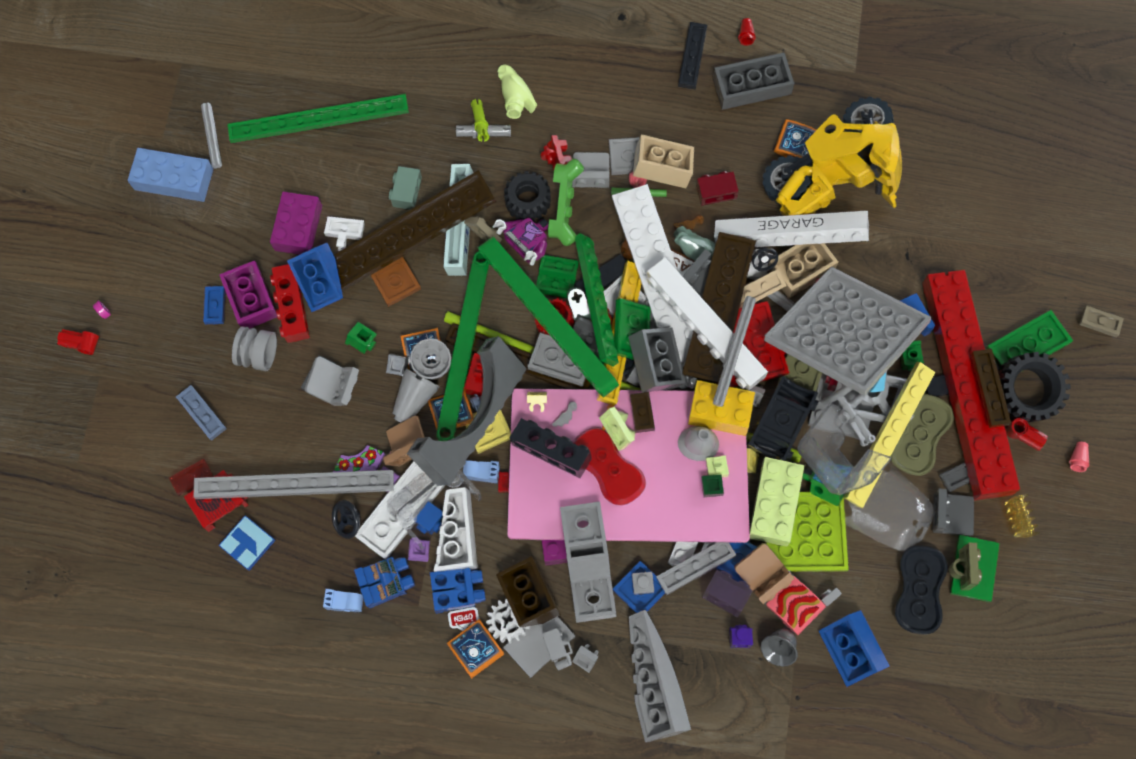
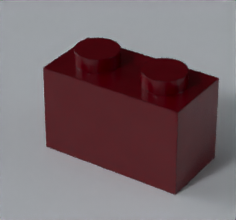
(717, 188)

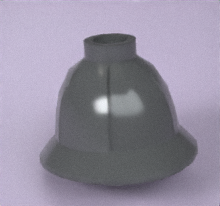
(780, 647)

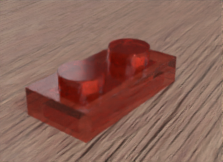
(184, 480)

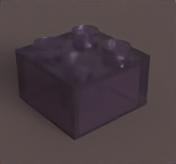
(727, 593)

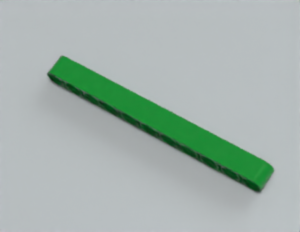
(548, 317)

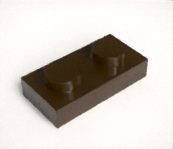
(642, 412)

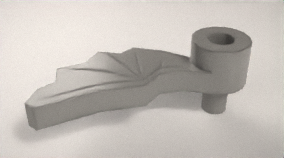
(565, 417)

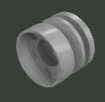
(254, 348)
(419, 358)

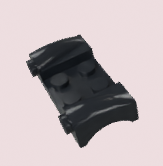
(783, 420)

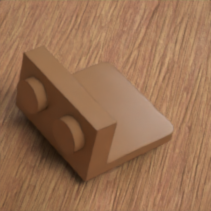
(764, 573)

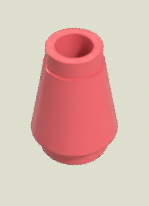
(1080, 457)

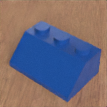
(853, 648)

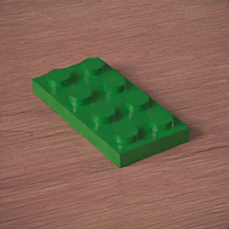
(1040, 335)

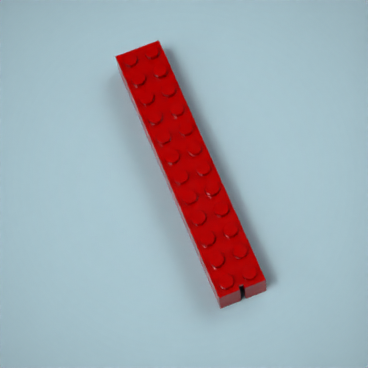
(957, 336)

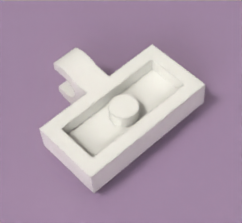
(343, 230)

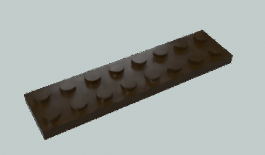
(723, 295)

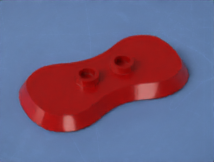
(618, 479)

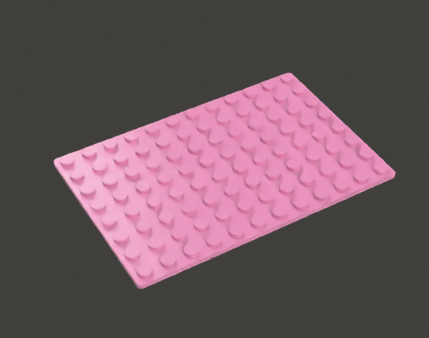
(673, 495)

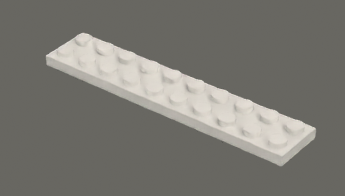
(648, 247)

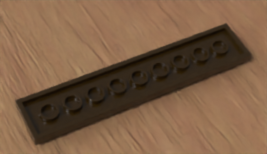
(413, 229)

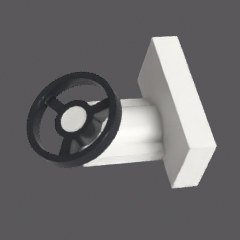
(759, 262)

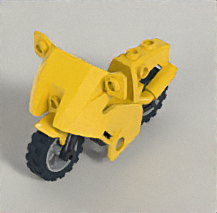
(840, 157)

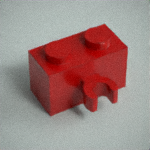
(474, 380)

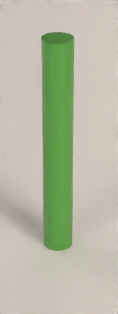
(654, 192)

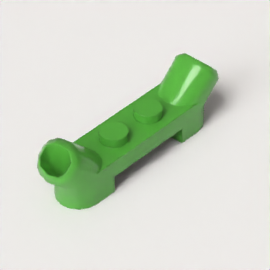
(564, 175)

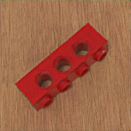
(299, 329)

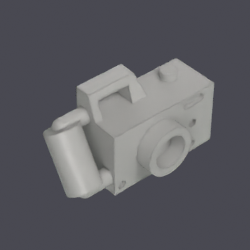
(556, 648)

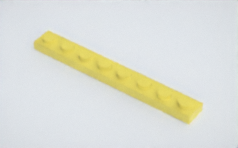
(896, 423)

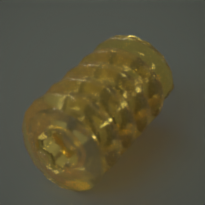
(1021, 517)

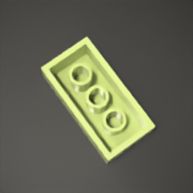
(776, 501)

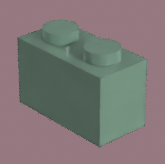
(405, 188)

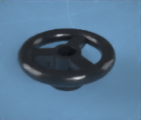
(348, 517)

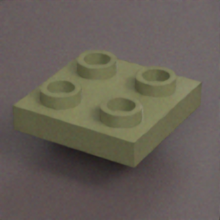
(968, 558)

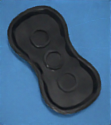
(919, 603)

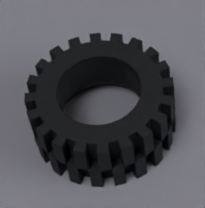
(1052, 380)

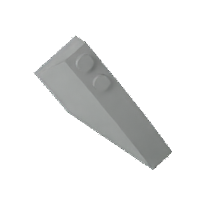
(658, 691)

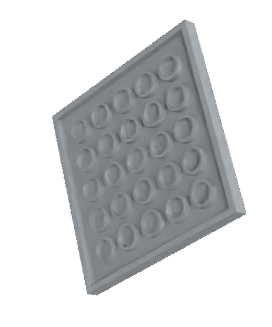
(847, 330)

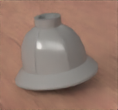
(698, 443)

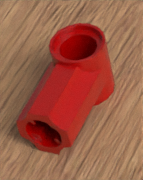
(82, 342)
(1027, 434)

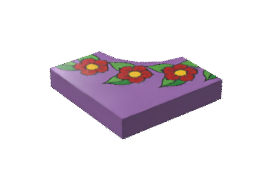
(367, 460)

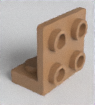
(401, 439)

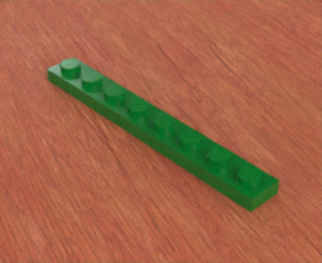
(596, 300)

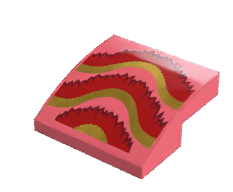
(796, 606)

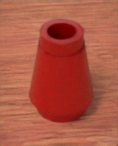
(746, 32)

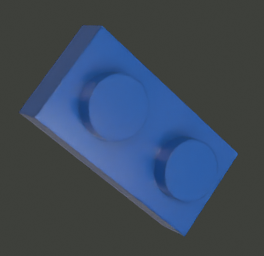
(214, 305)

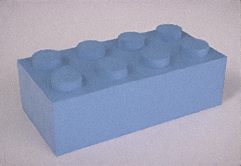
(170, 174)

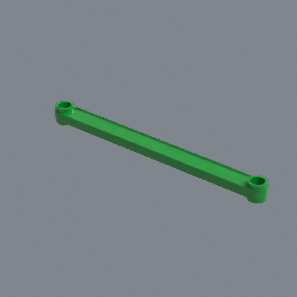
(463, 348)

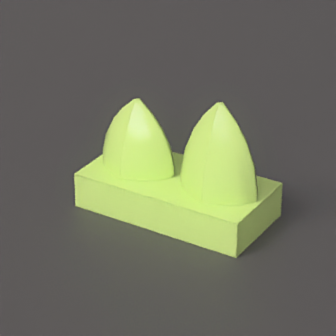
(615, 425)

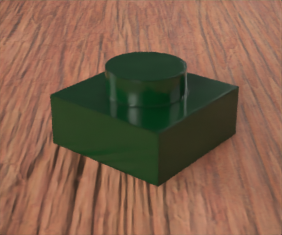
(712, 485)

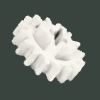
(505, 628)

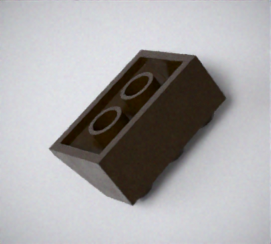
(528, 593)

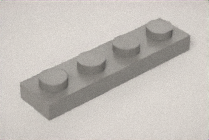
(695, 566)

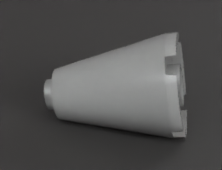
(412, 395)

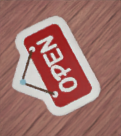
(463, 618)

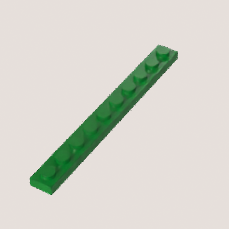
(318, 118)

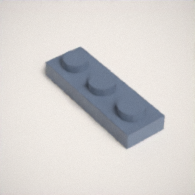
(201, 412)

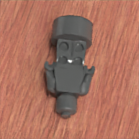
(690, 382)

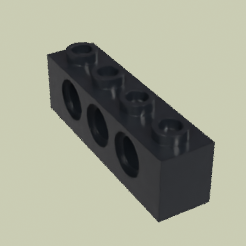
(574, 465)

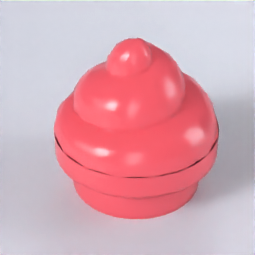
(636, 181)

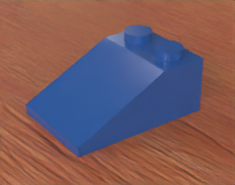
(317, 276)

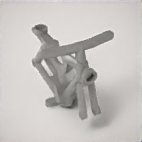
(854, 416)

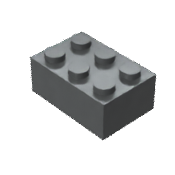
(657, 359)

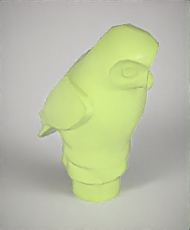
(515, 92)

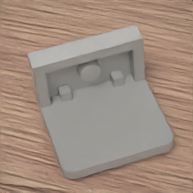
(595, 170)
(331, 382)

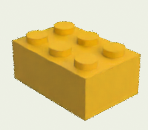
(730, 418)

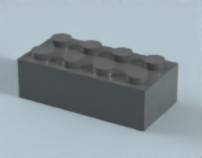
(753, 81)

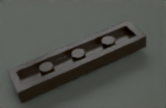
(990, 388)

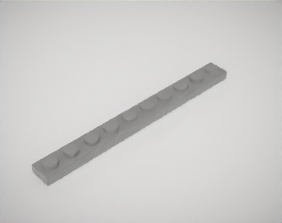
(293, 484)

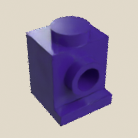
(741, 636)

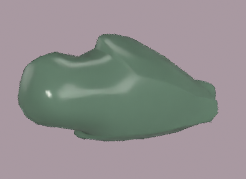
(692, 244)

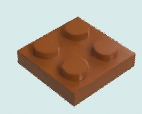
(395, 282)

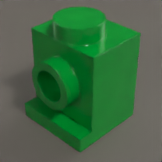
(361, 338)
(909, 362)

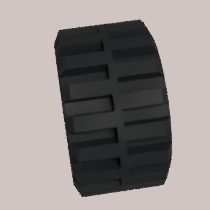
(525, 183)

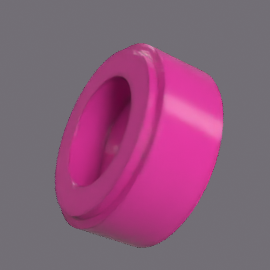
(101, 310)

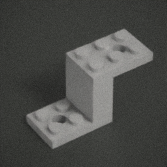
(588, 561)

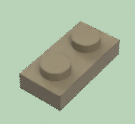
(479, 227)
(1101, 321)

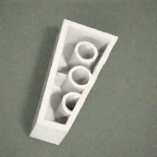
(457, 534)

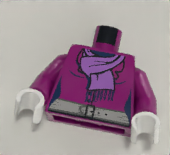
(525, 237)

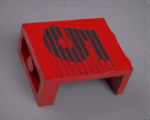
(213, 509)

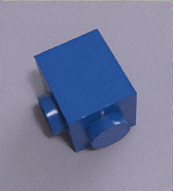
(429, 519)

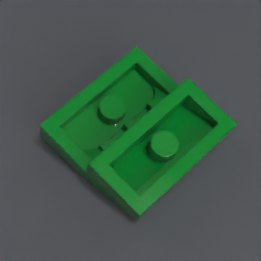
(557, 275)

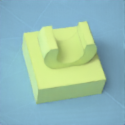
(717, 466)

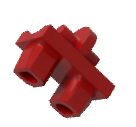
(554, 150)

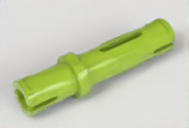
(480, 124)

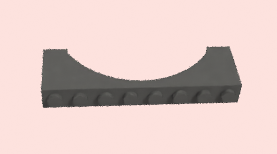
(500, 375)

